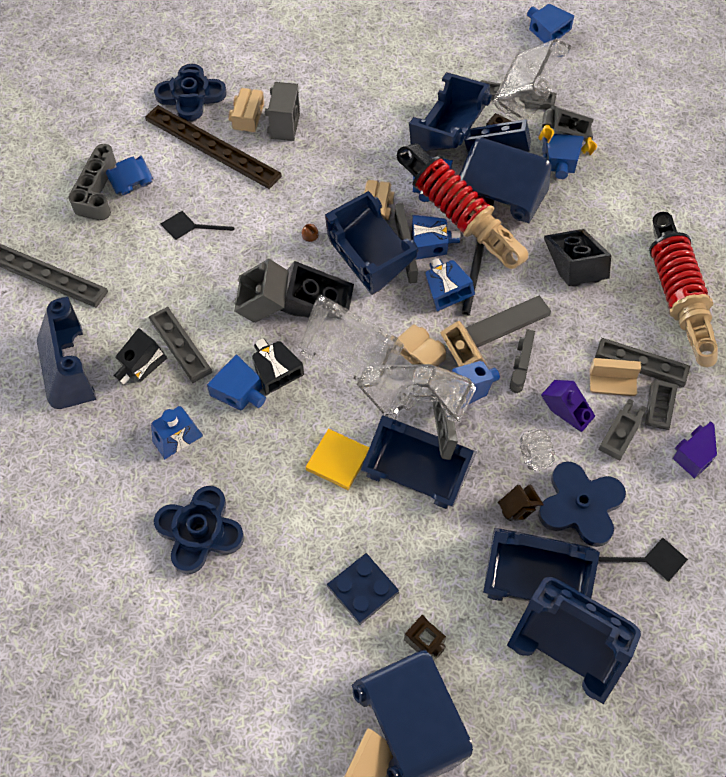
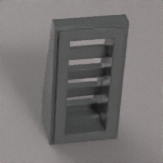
(664, 387)

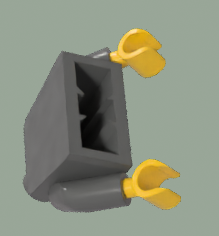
(568, 122)

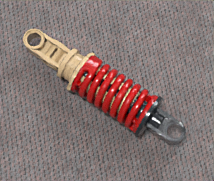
(460, 204)
(684, 287)

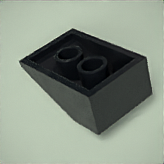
(578, 257)
(307, 284)

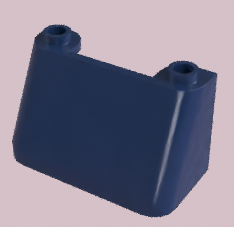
(451, 115)
(507, 176)
(368, 242)
(62, 376)
(415, 461)
(523, 560)
(577, 635)
(415, 717)

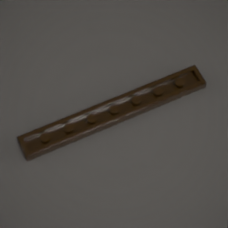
(213, 147)

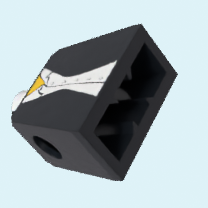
(138, 357)
(275, 365)

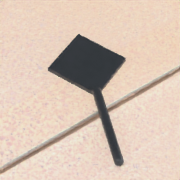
(181, 224)
(662, 558)

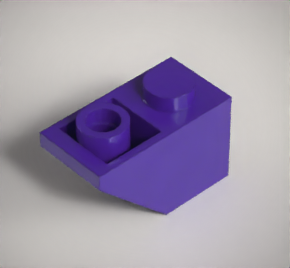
(568, 403)
(698, 451)

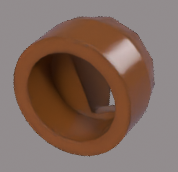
(307, 233)

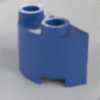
(129, 174)

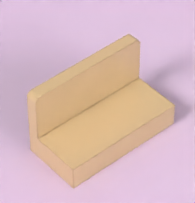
(614, 376)

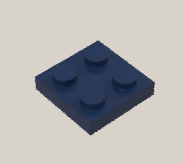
(363, 588)

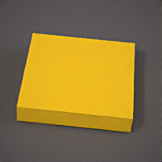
(337, 459)

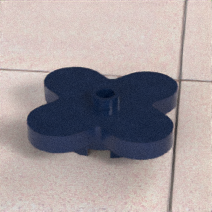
(190, 92)
(590, 518)
(193, 546)

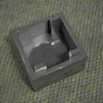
(283, 111)
(261, 291)

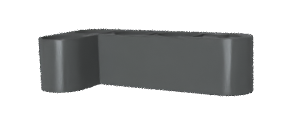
(86, 192)

